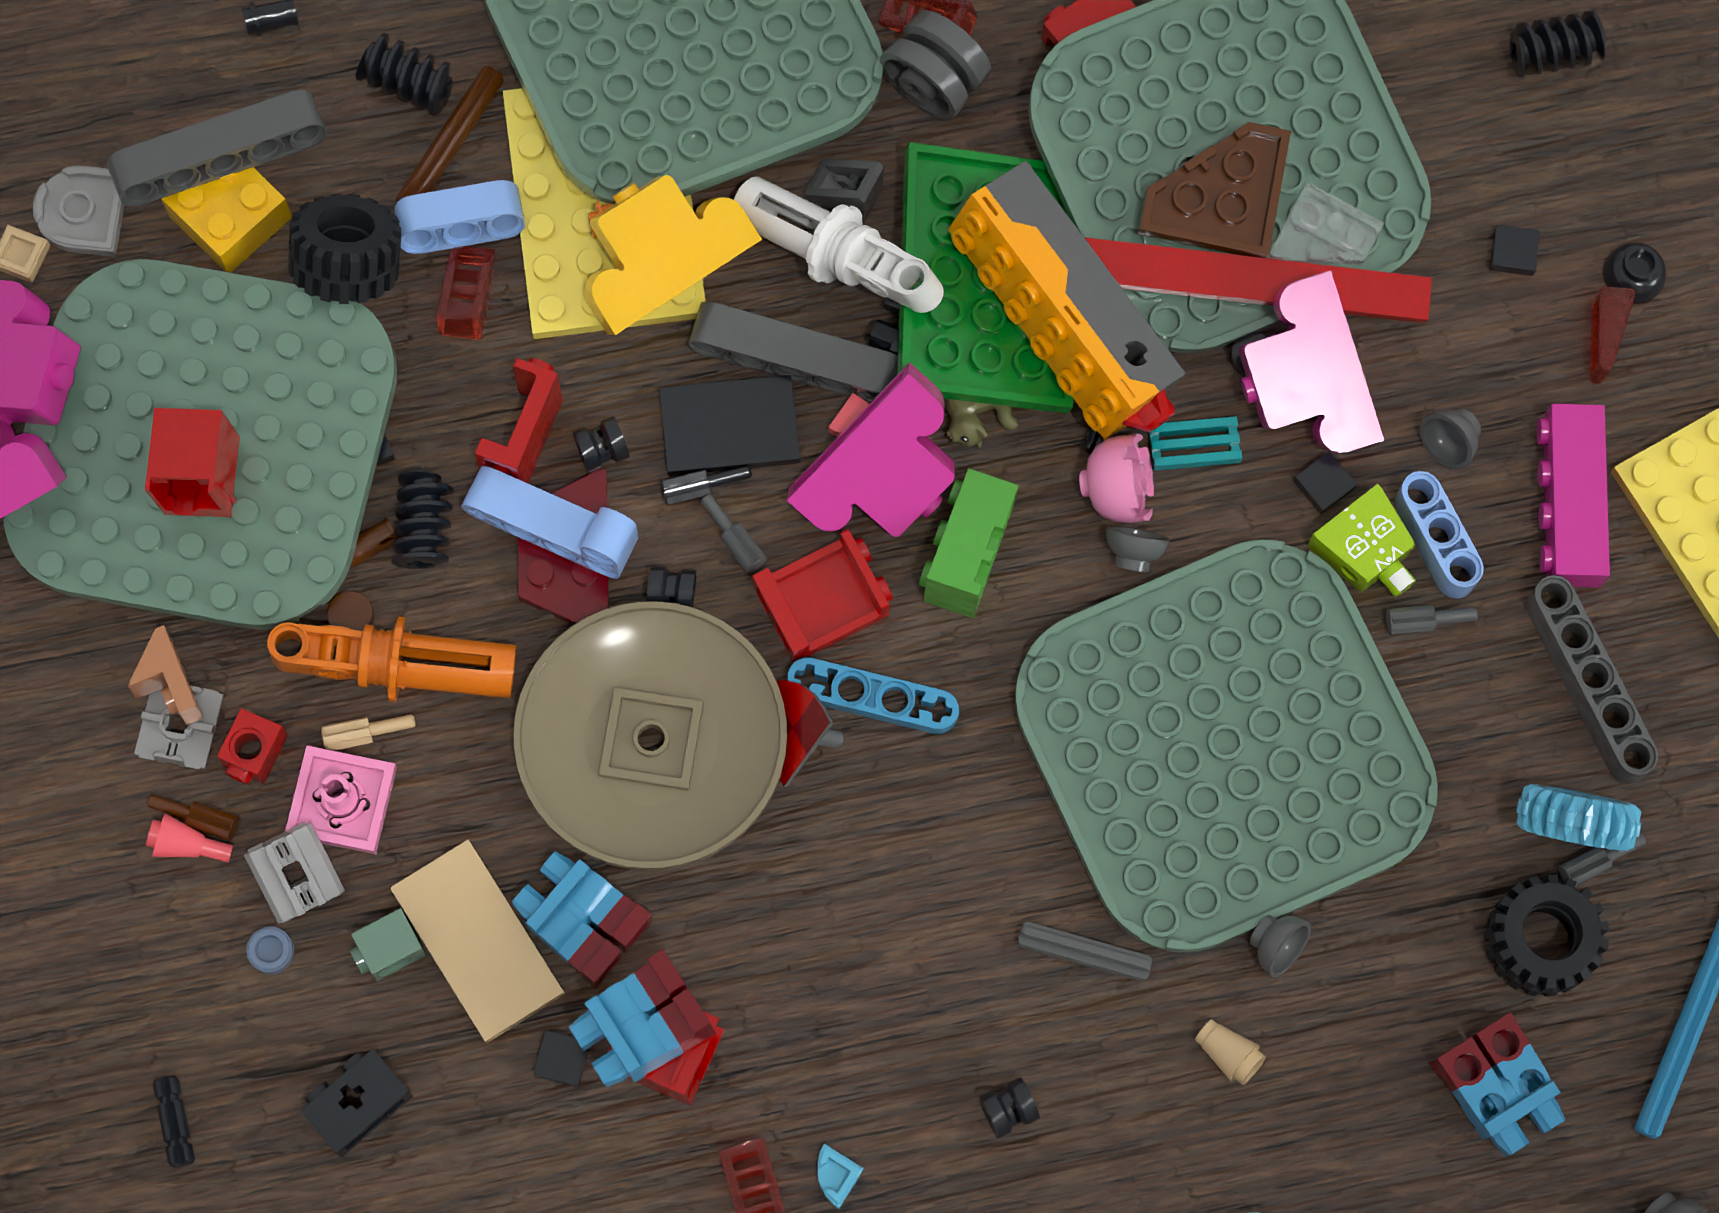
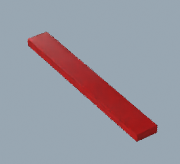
(1259, 279)

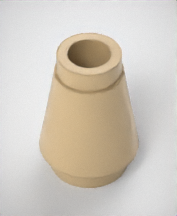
(1231, 1052)

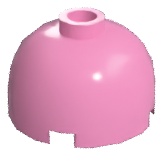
(1119, 479)

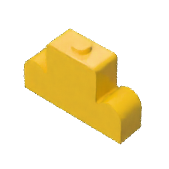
(660, 248)

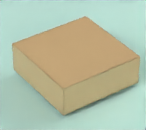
(22, 253)

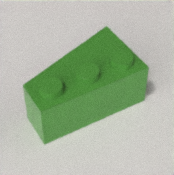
(968, 542)

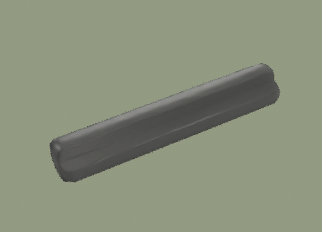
(1085, 951)

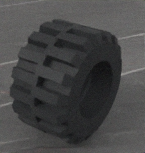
(344, 248)
(1572, 910)

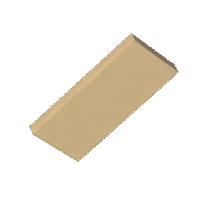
(477, 941)

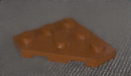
(1222, 195)

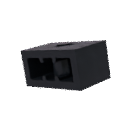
(348, 1126)

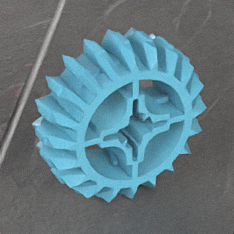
(1578, 817)

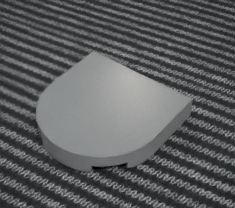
(80, 211)

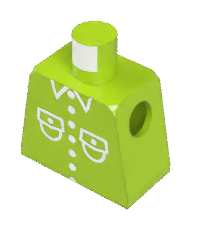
(1367, 544)

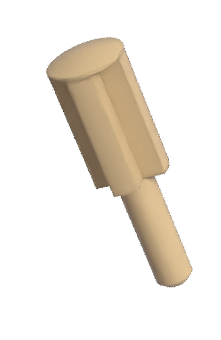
(360, 731)

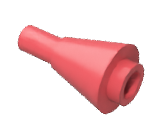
(177, 839)

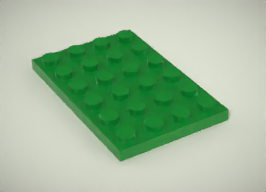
(967, 340)

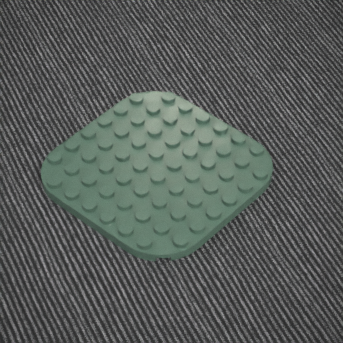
(1181, 75)
(688, 83)
(297, 383)
(1225, 745)

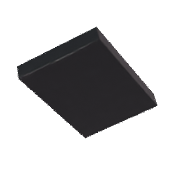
(729, 425)

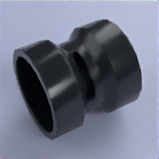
(591, 448)
(671, 586)
(999, 1112)

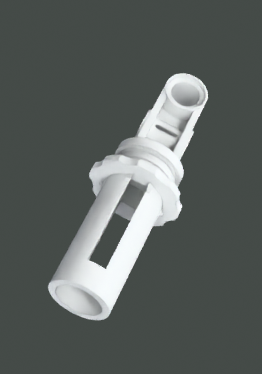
(839, 245)

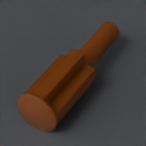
(198, 817)

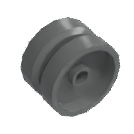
(935, 65)

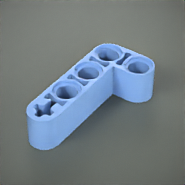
(587, 538)

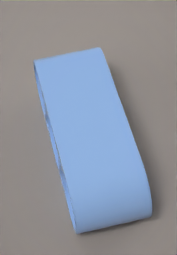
(460, 216)
(1439, 514)

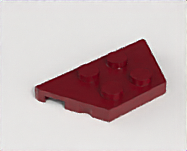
(560, 584)

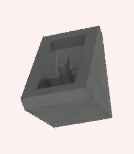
(846, 183)

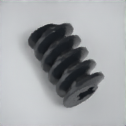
(1557, 40)
(406, 75)
(421, 520)

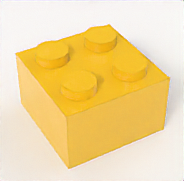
(230, 215)

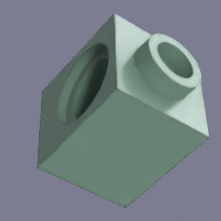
(386, 946)

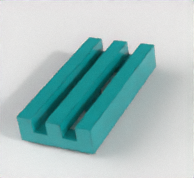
(1195, 427)

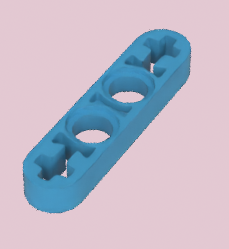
(875, 687)

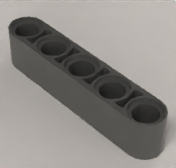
(216, 148)
(791, 350)
(1591, 701)

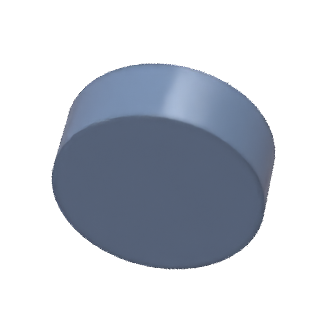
(270, 950)

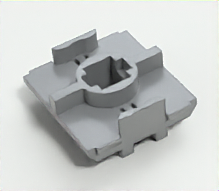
(185, 749)
(320, 877)

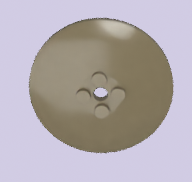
(635, 673)

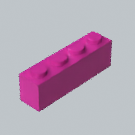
(1574, 494)

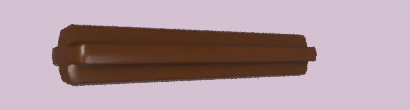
(453, 133)

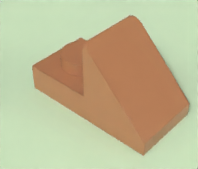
(160, 669)

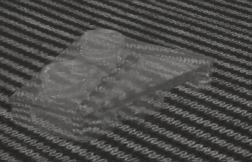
(1325, 231)

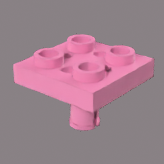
(326, 776)

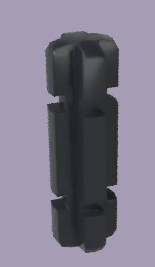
(173, 1121)

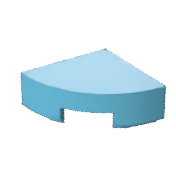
(836, 1175)

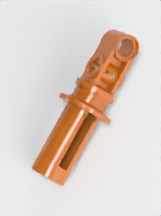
(378, 658)

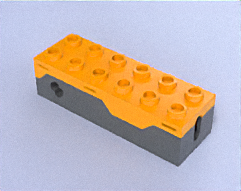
(1067, 303)

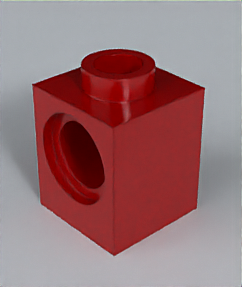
(249, 728)

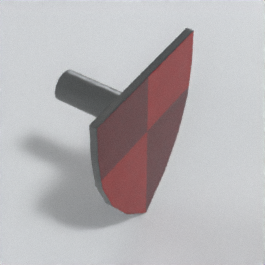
(806, 727)

